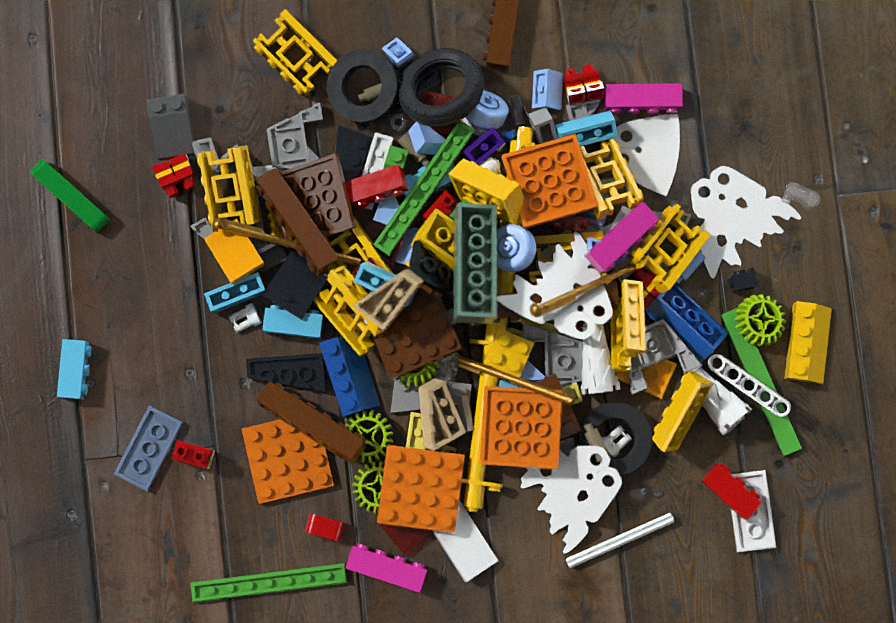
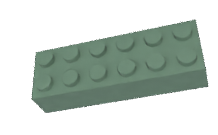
(475, 263)

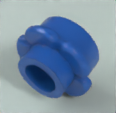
(509, 135)

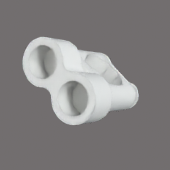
(251, 314)
(613, 448)

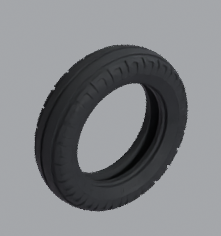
(452, 111)

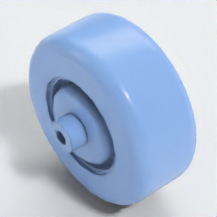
(489, 112)
(514, 248)

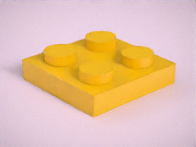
(508, 352)

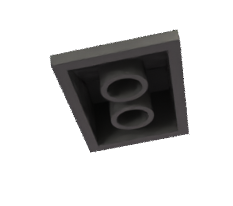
(170, 125)

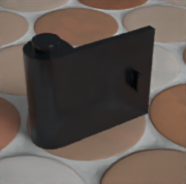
(295, 285)

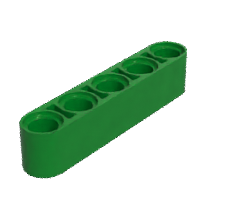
(69, 196)

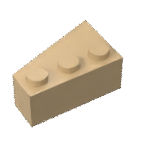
(389, 299)
(438, 415)

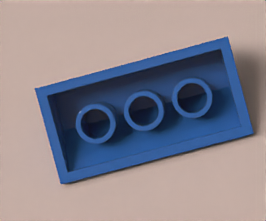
(688, 321)
(349, 377)

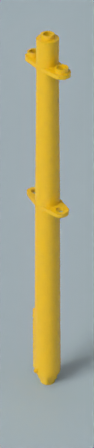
(476, 472)

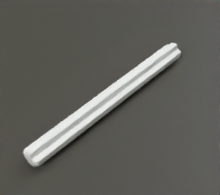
(620, 540)

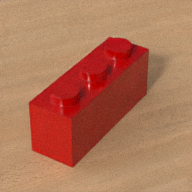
(376, 186)
(731, 491)

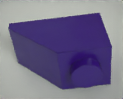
(482, 146)

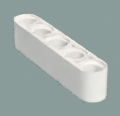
(740, 381)

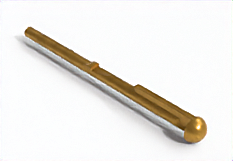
(254, 232)
(569, 297)
(477, 367)

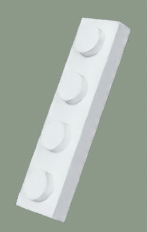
(377, 156)

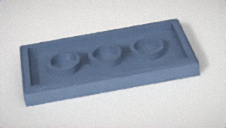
(148, 448)

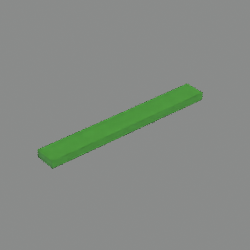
(424, 188)
(755, 366)
(268, 582)

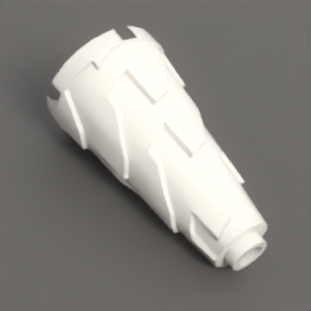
(596, 359)
(723, 405)

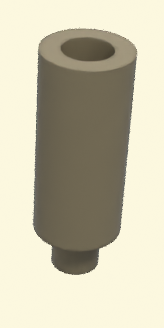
(370, 94)
(407, 144)
(595, 439)

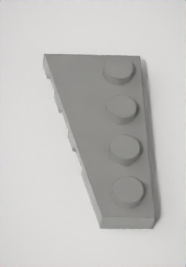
(408, 398)

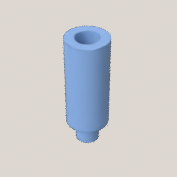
(696, 261)

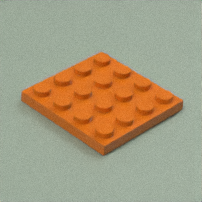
(551, 180)
(520, 428)
(285, 461)
(420, 488)

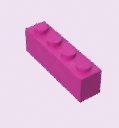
(643, 97)
(621, 237)
(386, 568)

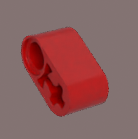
(324, 527)

